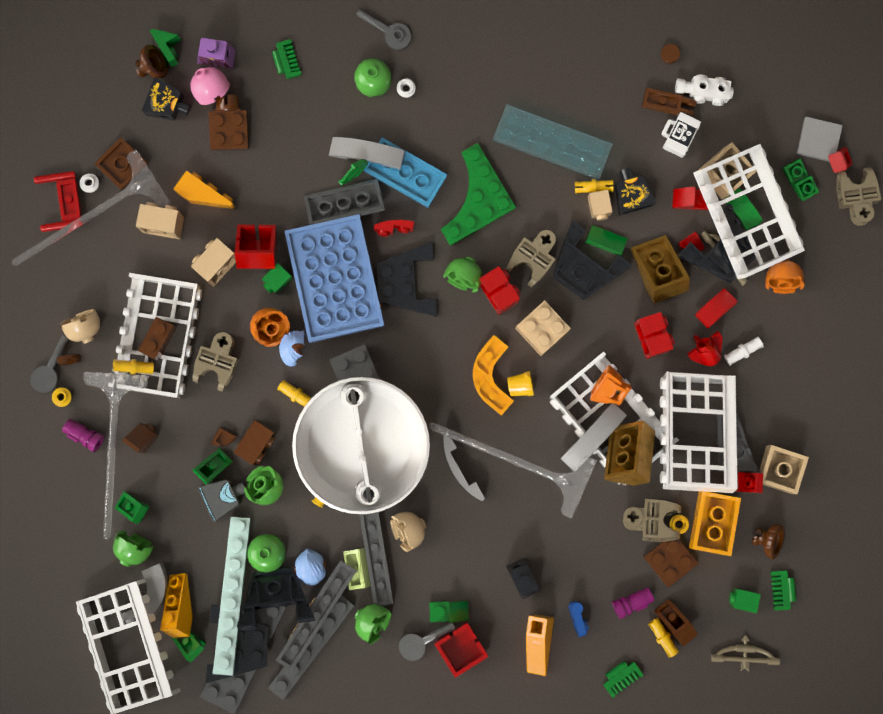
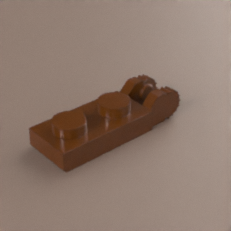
(667, 102)

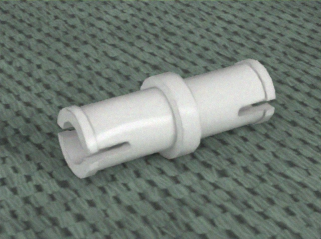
(743, 351)

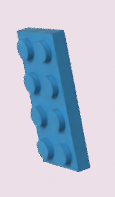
(415, 179)

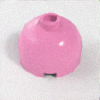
(208, 84)

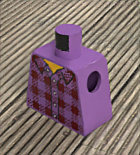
(214, 53)

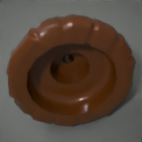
(151, 62)
(771, 540)

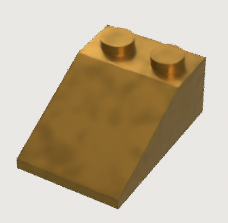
(660, 269)

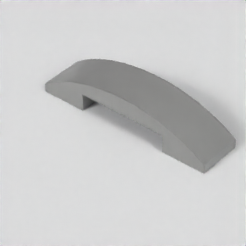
(369, 151)
(594, 436)
(473, 489)

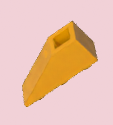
(197, 192)
(177, 607)
(538, 643)

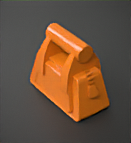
(607, 386)

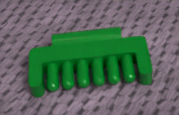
(281, 60)
(354, 171)
(787, 590)
(621, 672)

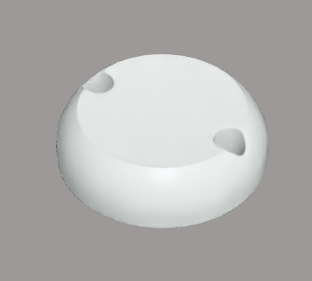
(360, 445)

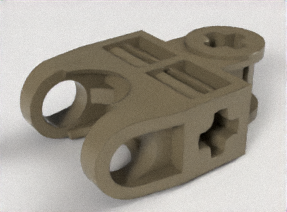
(858, 196)
(534, 255)
(219, 353)
(644, 519)

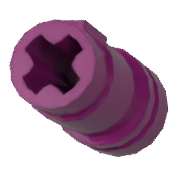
(80, 433)
(635, 601)

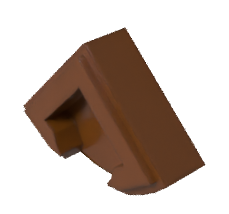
(68, 359)
(223, 438)

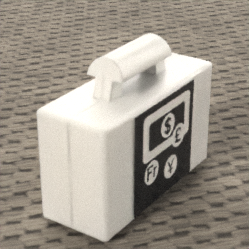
(681, 134)

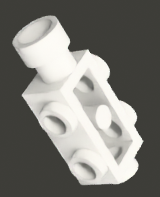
(711, 90)

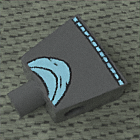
(221, 498)

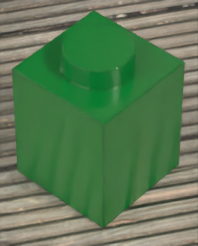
(276, 279)
(744, 600)

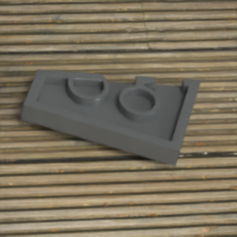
(744, 455)

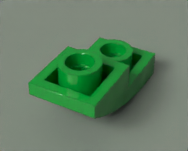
(800, 180)
(745, 211)

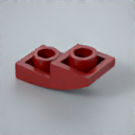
(387, 228)
(716, 308)
(749, 482)

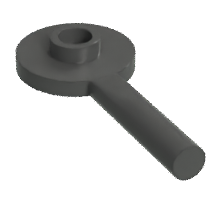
(396, 35)
(45, 378)
(413, 646)

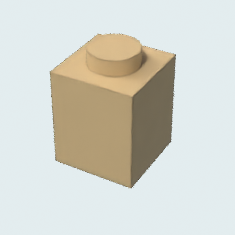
(600, 205)

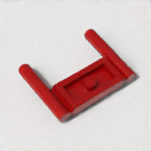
(67, 196)

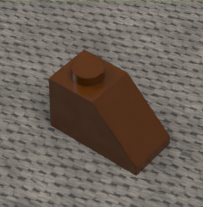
(141, 437)
(676, 622)

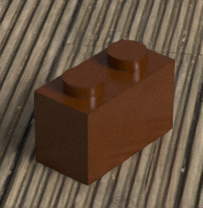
(157, 339)
(254, 443)

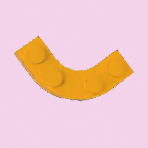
(483, 377)

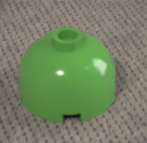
(373, 77)
(464, 273)
(264, 486)
(131, 549)
(266, 553)
(371, 621)

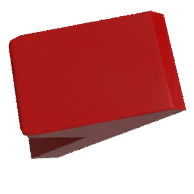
(688, 199)

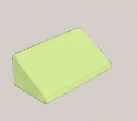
(358, 561)

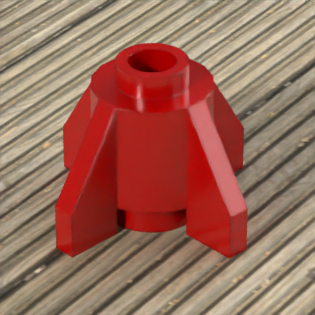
(707, 351)

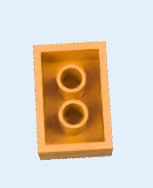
(714, 523)

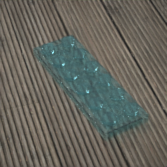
(552, 142)

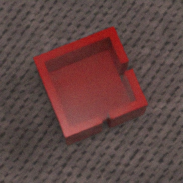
(254, 253)
(499, 290)
(654, 335)
(460, 649)

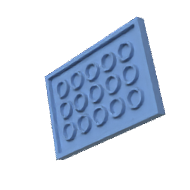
(334, 278)

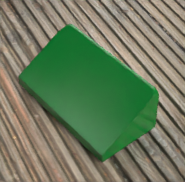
(606, 240)

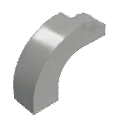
(157, 585)

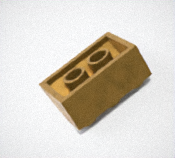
(630, 454)

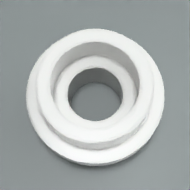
(406, 82)
(93, 187)

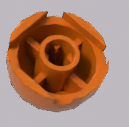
(785, 277)
(269, 326)

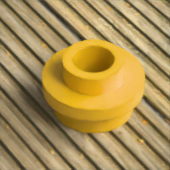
(67, 397)
(685, 523)

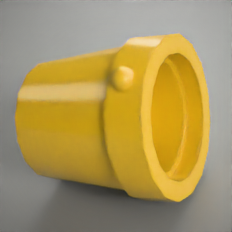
(521, 385)

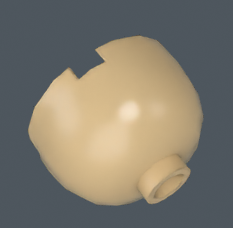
(82, 326)
(409, 529)

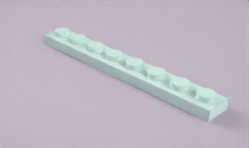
(231, 596)

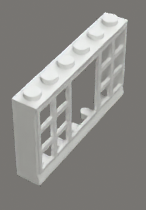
(777, 203)
(131, 316)
(633, 399)
(729, 432)
(149, 639)

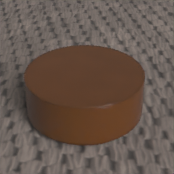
(670, 53)

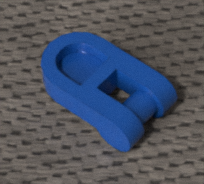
(579, 624)

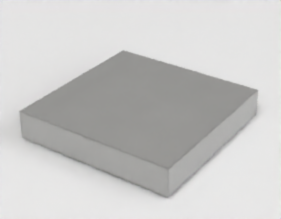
(818, 138)

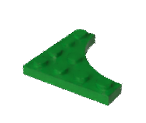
(484, 201)

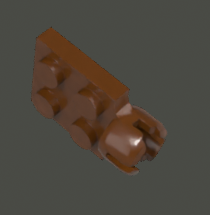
(228, 125)

